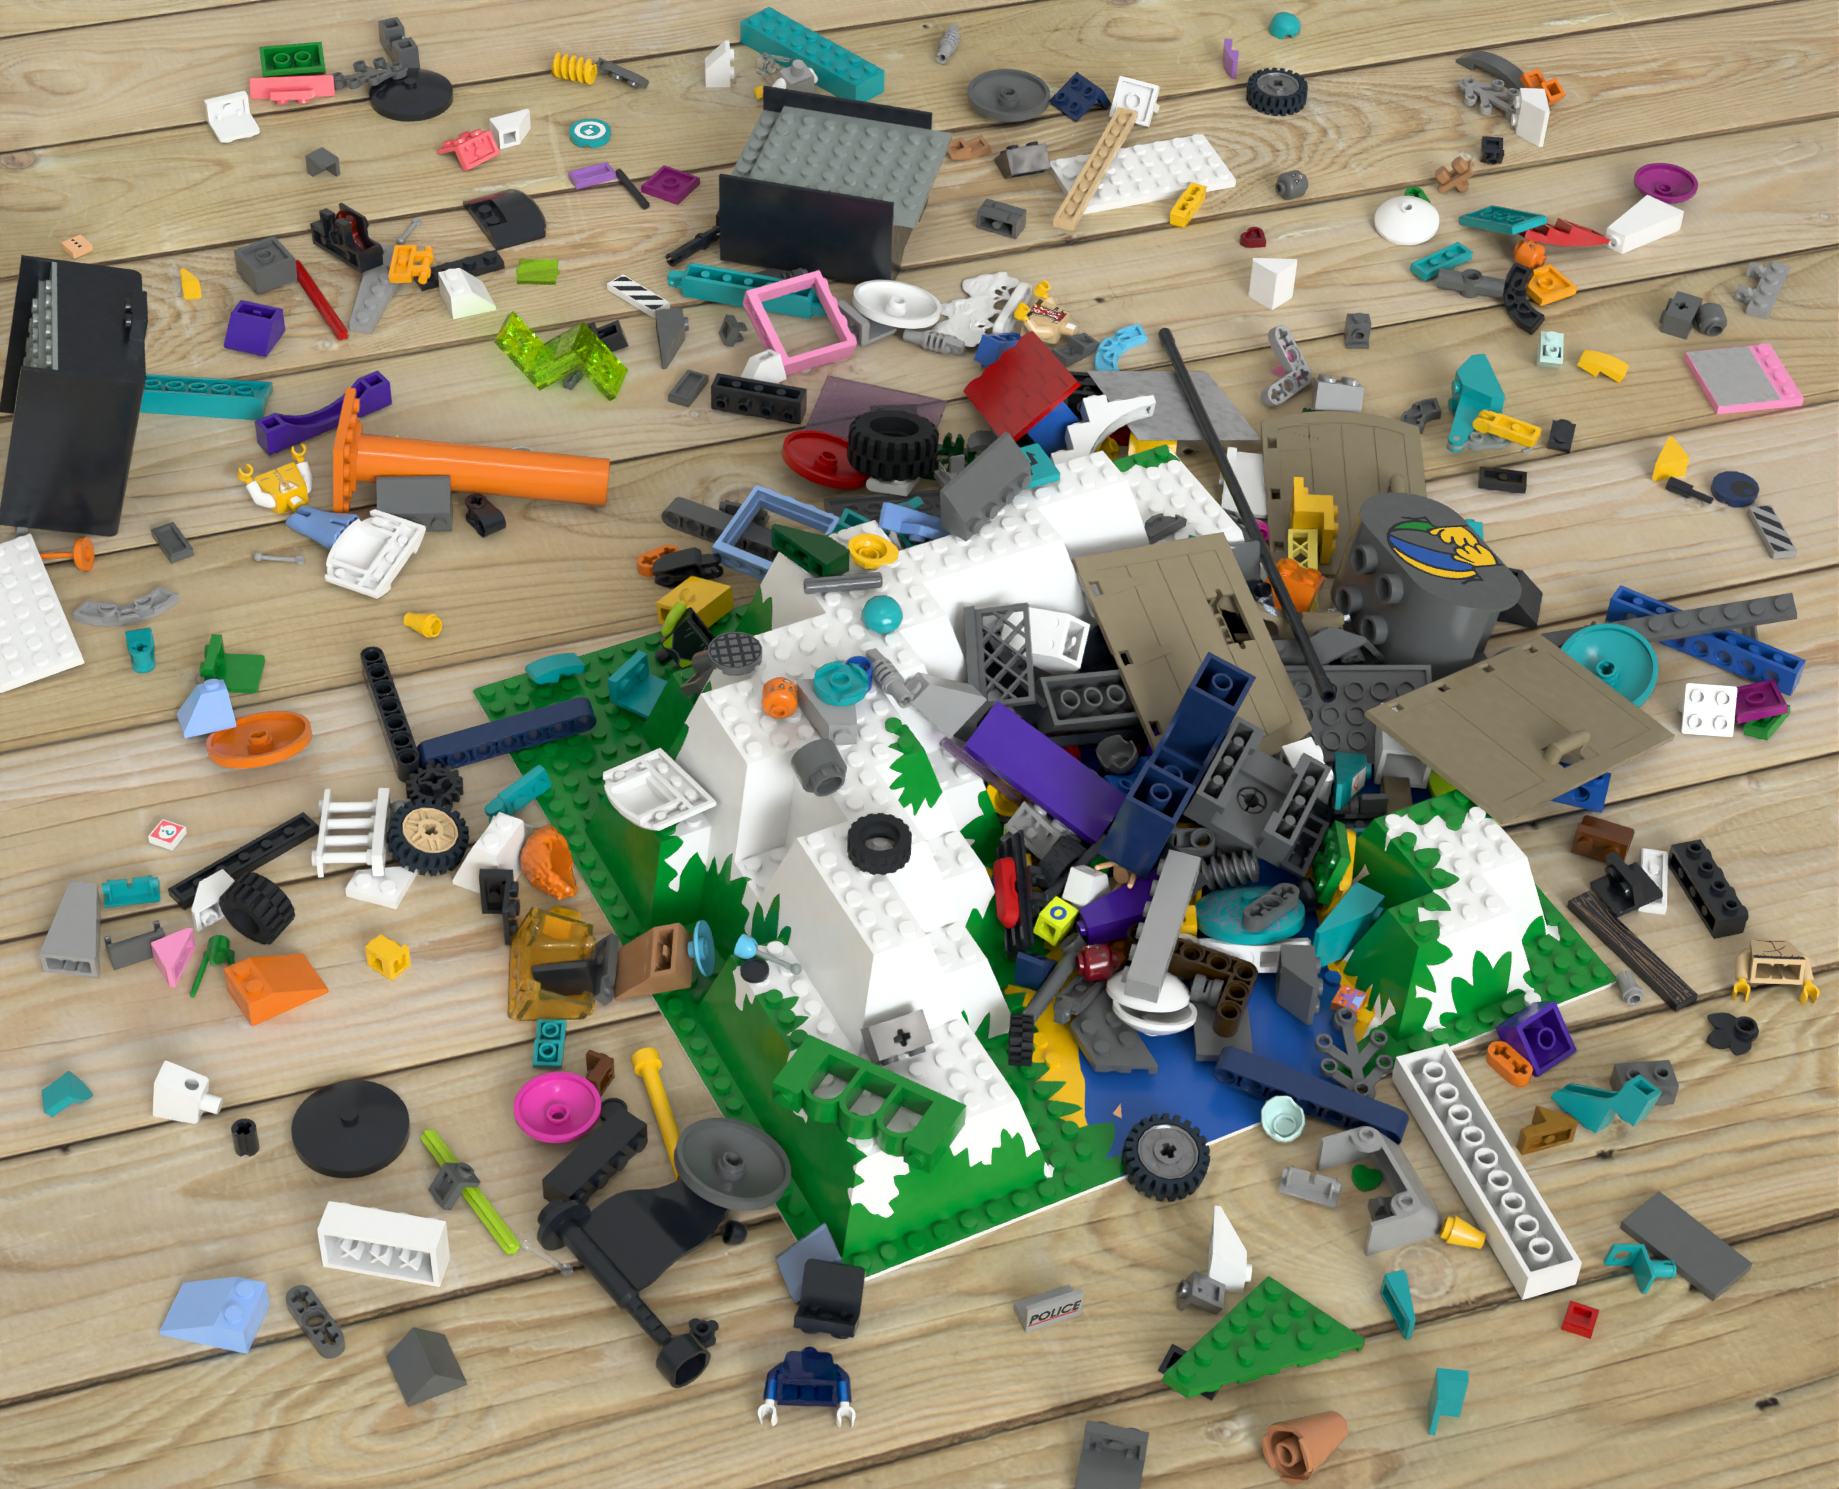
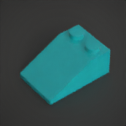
(1348, 923)

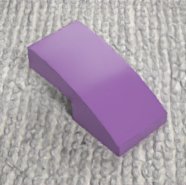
(1230, 58)

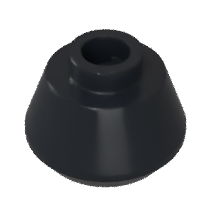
(1308, 895)

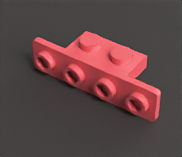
(292, 88)

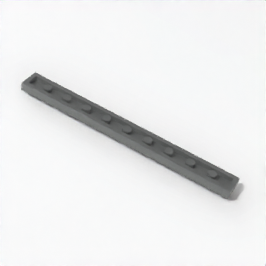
(1702, 620)

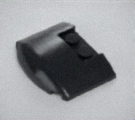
(507, 218)

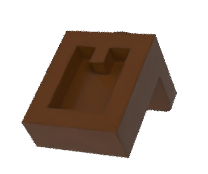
(600, 1070)

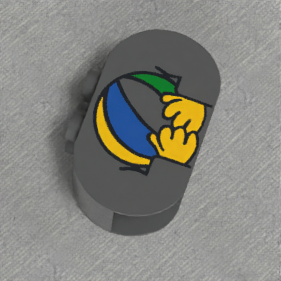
(1422, 584)

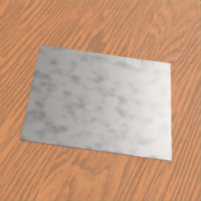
(1172, 413)

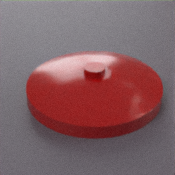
(821, 459)

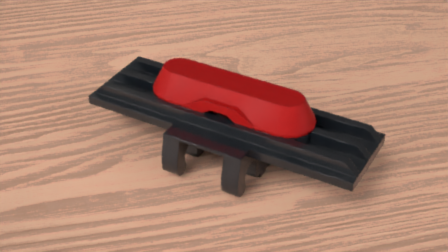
(1014, 894)

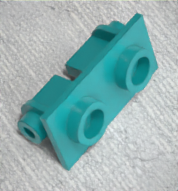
(140, 891)

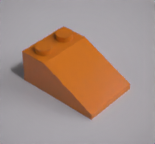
(272, 985)

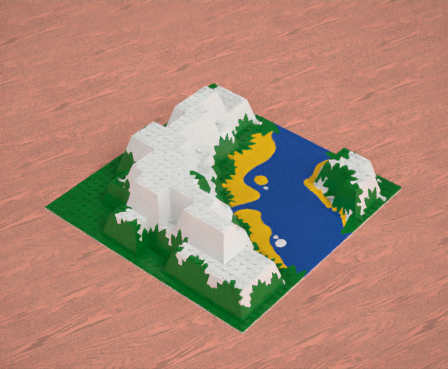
(1444, 964)

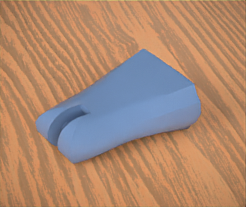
(320, 525)

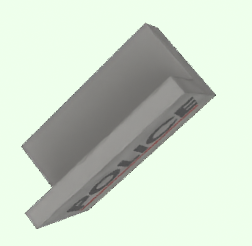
(1049, 1307)

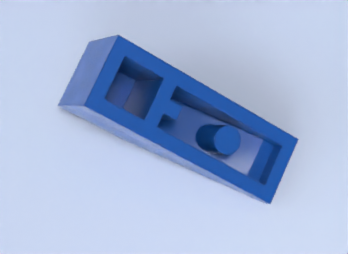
(993, 346)

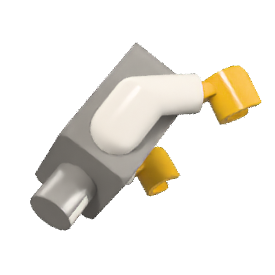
(795, 77)

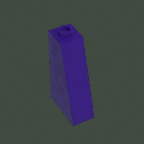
(1115, 912)

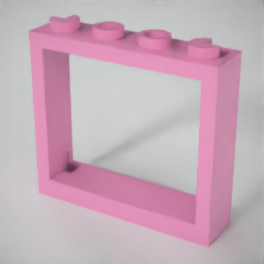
(769, 338)

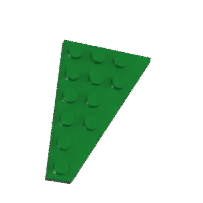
(1260, 1338)

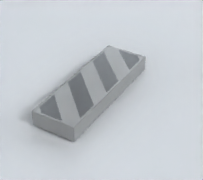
(1771, 531)

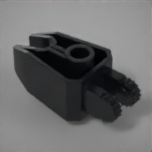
(678, 566)

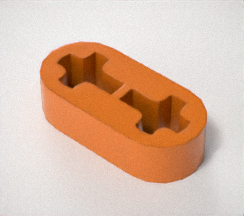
(646, 560)
(1509, 1063)

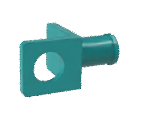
(1643, 1267)

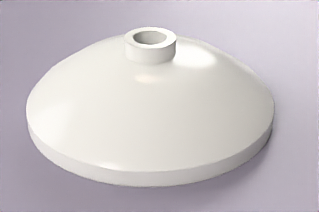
(1406, 220)
(1172, 997)
(1156, 1022)

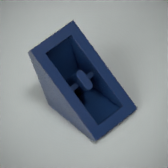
(1033, 969)

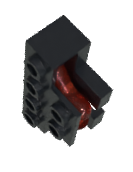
(347, 238)

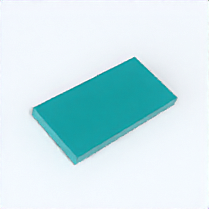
(1502, 220)

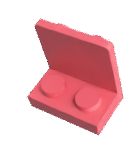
(472, 148)

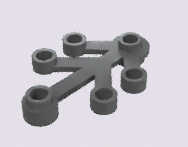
(371, 75)
(1353, 1060)

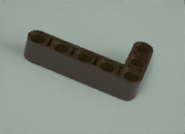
(1237, 974)

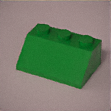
(292, 60)

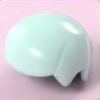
(1282, 1119)

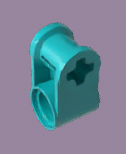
(141, 647)

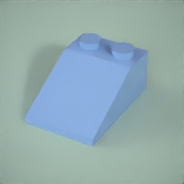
(218, 1313)

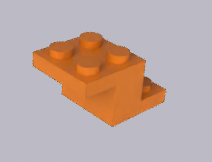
(1300, 582)

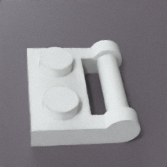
(891, 487)

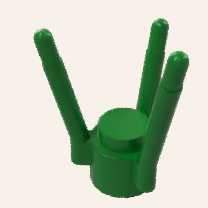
(217, 952)

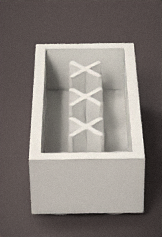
(384, 1243)

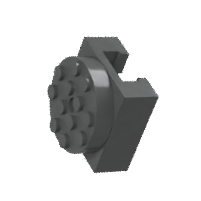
(1272, 791)

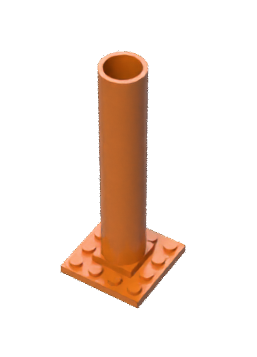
(470, 466)

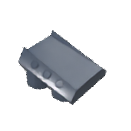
(815, 1245)

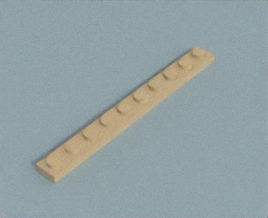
(1095, 169)

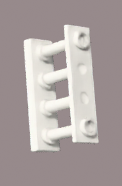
(376, 840)

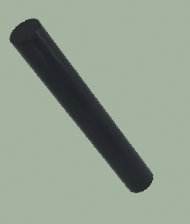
(632, 189)

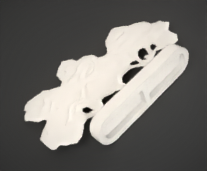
(969, 313)

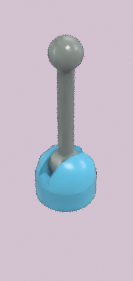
(748, 947)

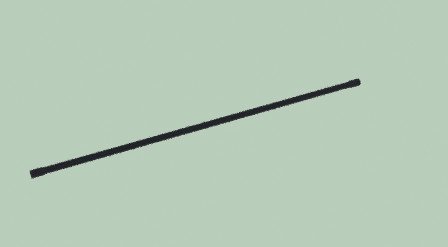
(1322, 682)

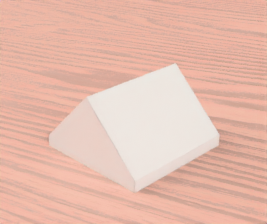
(1272, 281)

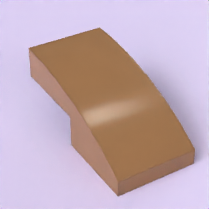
(967, 150)

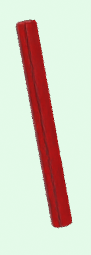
(320, 302)

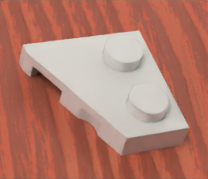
(381, 890)

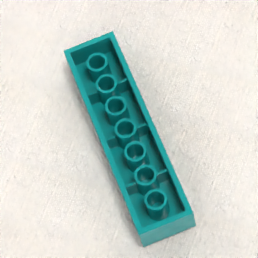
(836, 67)

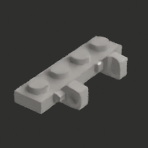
(1770, 284)

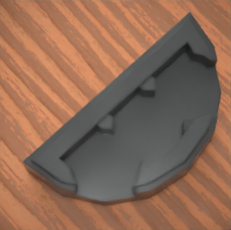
(1161, 526)

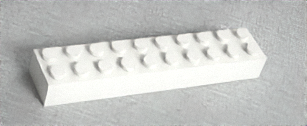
(1486, 1172)

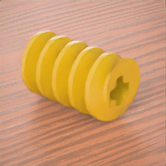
(574, 69)

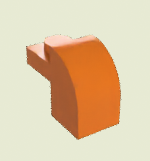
(1552, 87)

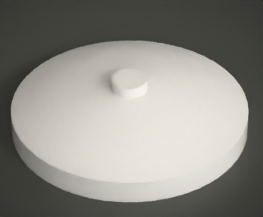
(896, 304)

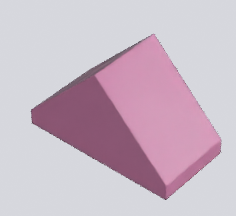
(173, 954)

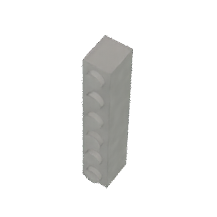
(1162, 926)

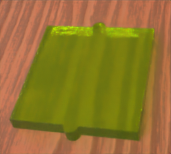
(537, 271)

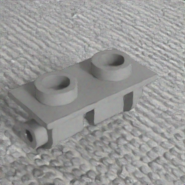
(1307, 1187)

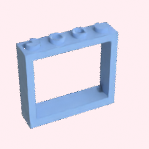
(776, 503)

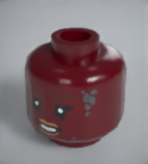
(1096, 962)

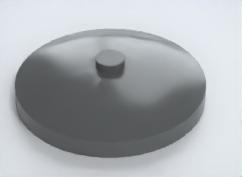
(1008, 95)
(732, 1164)

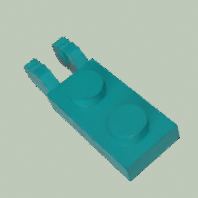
(519, 793)

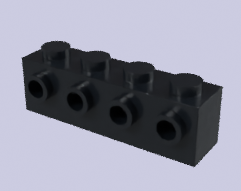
(758, 398)
(1707, 889)
(597, 1158)

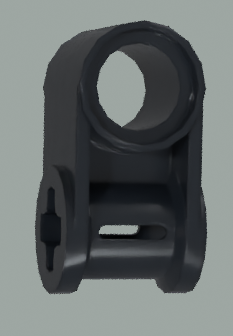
(484, 515)

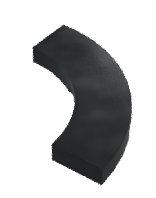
(1516, 302)

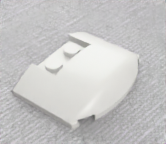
(373, 553)
(655, 791)

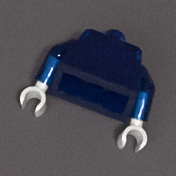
(807, 1380)

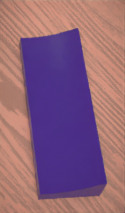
(1045, 773)

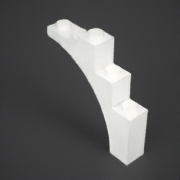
(1100, 421)

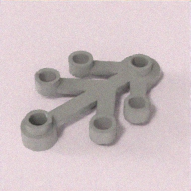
(1470, 87)

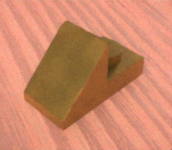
(1546, 1131)

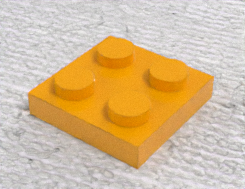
(1549, 285)

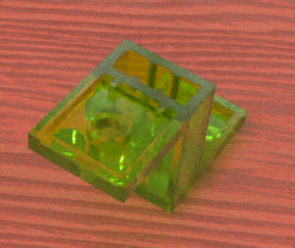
(561, 356)

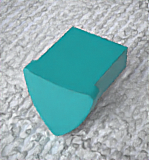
(63, 1093)

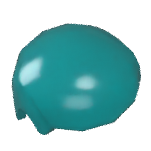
(1284, 24)
(882, 614)

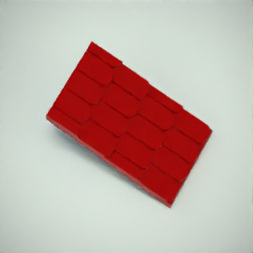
(1026, 394)

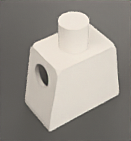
(183, 1095)

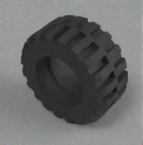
(892, 445)

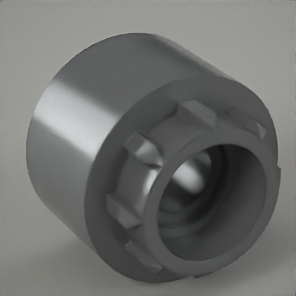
(819, 767)

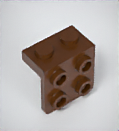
(1599, 837)

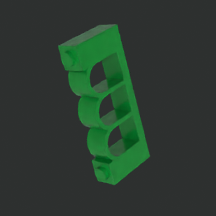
(920, 1147)

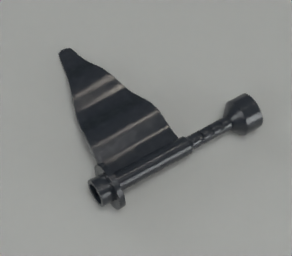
(629, 1246)

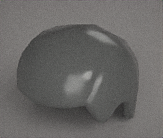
(1117, 755)

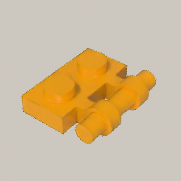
(404, 265)

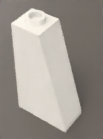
(1642, 224)

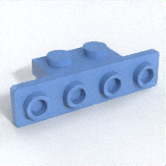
(912, 523)

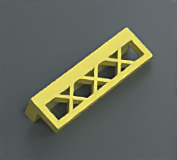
(1311, 554)

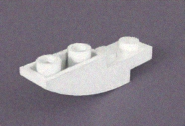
(1263, 956)

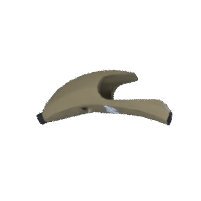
(1278, 625)

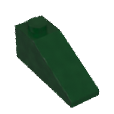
(812, 552)

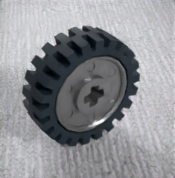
(1276, 91)
(1165, 1157)

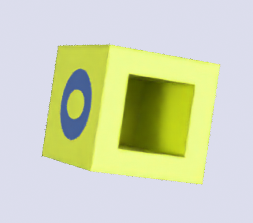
(1055, 921)

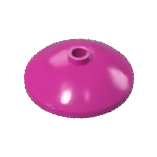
(557, 1107)

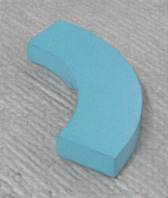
(1113, 347)

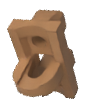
(1457, 177)

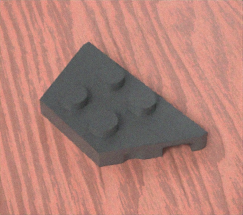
(1108, 1040)

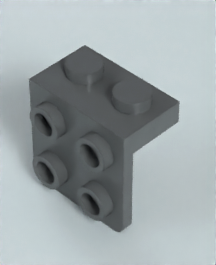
(1111, 1457)

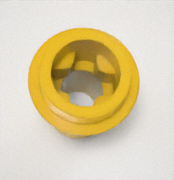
(426, 624)
(1461, 1233)

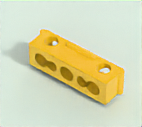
(1187, 204)

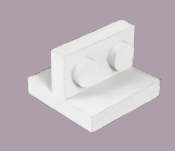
(1138, 97)

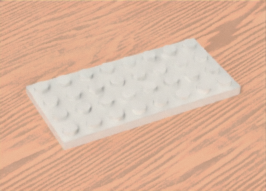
(1149, 172)
(32, 622)

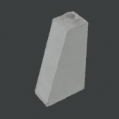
(74, 935)

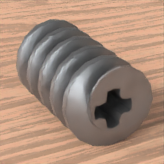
(1230, 871)

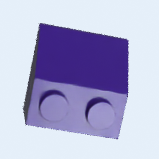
(1538, 1035)

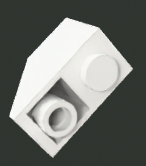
(718, 68)
(510, 128)
(765, 367)
(1085, 886)
(206, 902)

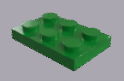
(1331, 862)

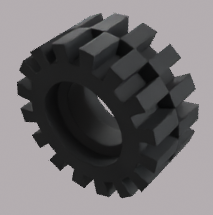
(1021, 1040)

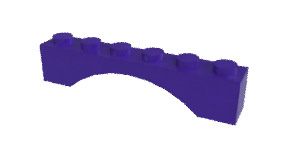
(283, 431)

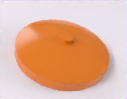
(259, 739)

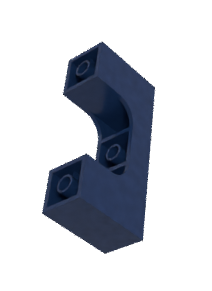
(1176, 766)

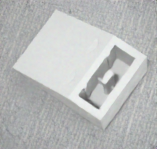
(1055, 638)

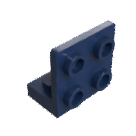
(1078, 96)

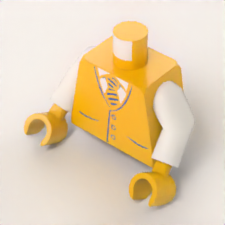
(280, 488)

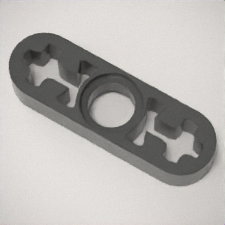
(1268, 915)
(315, 1309)

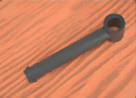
(1061, 972)

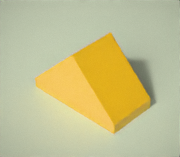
(1671, 461)

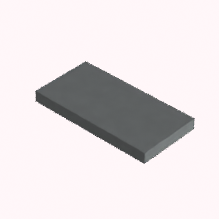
(1207, 1042)
(1697, 1251)

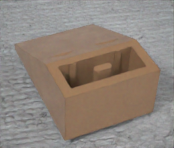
(654, 963)

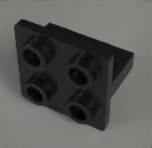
(1625, 886)

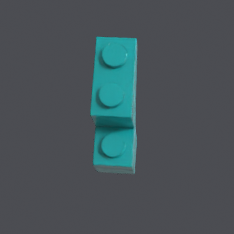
(1598, 1106)

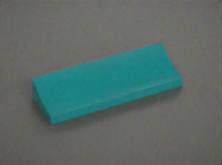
(205, 397)

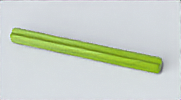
(473, 1196)

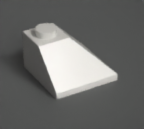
(1227, 1255)

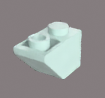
(1550, 350)

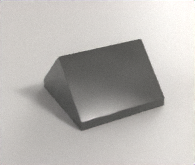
(424, 1366)

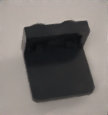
(498, 897)
(830, 1298)

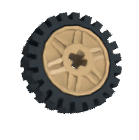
(427, 837)

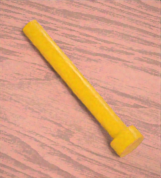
(647, 1065)

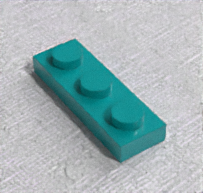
(1445, 258)

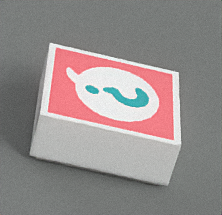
(167, 834)

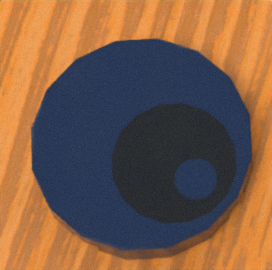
(1735, 488)

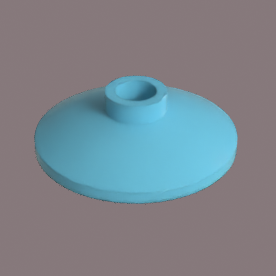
(702, 948)

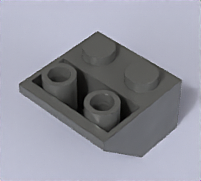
(1298, 981)

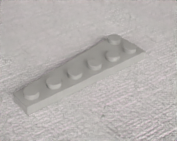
(373, 295)

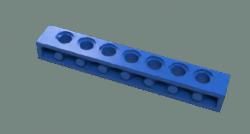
(1723, 649)

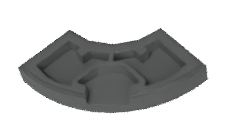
(1422, 413)

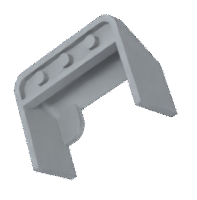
(1412, 1206)

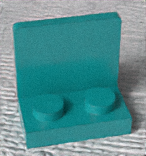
(635, 687)

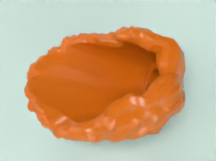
(549, 863)

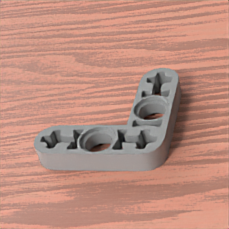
(1292, 369)

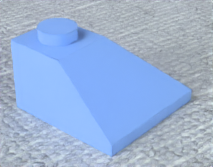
(206, 709)

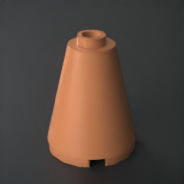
(1303, 1444)

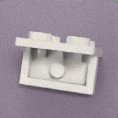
(1708, 709)

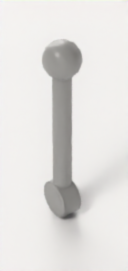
(415, 222)
(299, 560)

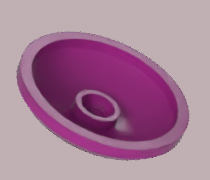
(1666, 182)

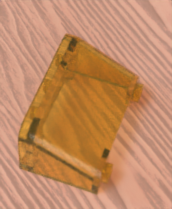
(546, 939)

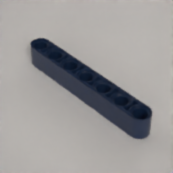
(508, 734)
(1313, 1095)

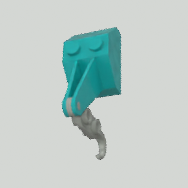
(1473, 391)

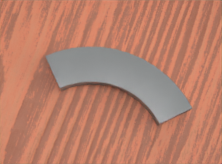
(140, 610)

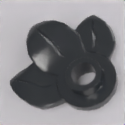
(1732, 1032)

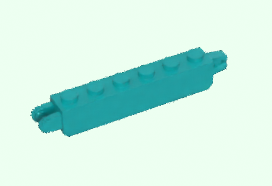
(730, 287)

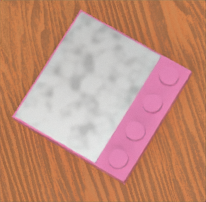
(1743, 378)

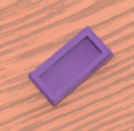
(592, 175)

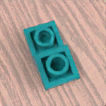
(549, 668)
(549, 1043)

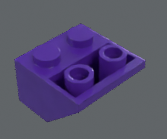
(254, 328)

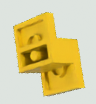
(1314, 512)

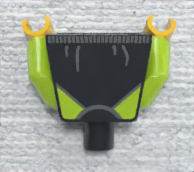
(683, 634)

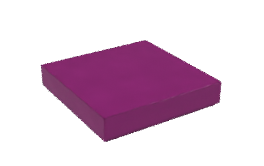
(670, 185)
(1759, 701)

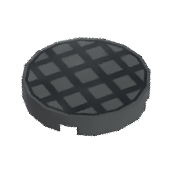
(735, 653)

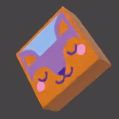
(1349, 998)

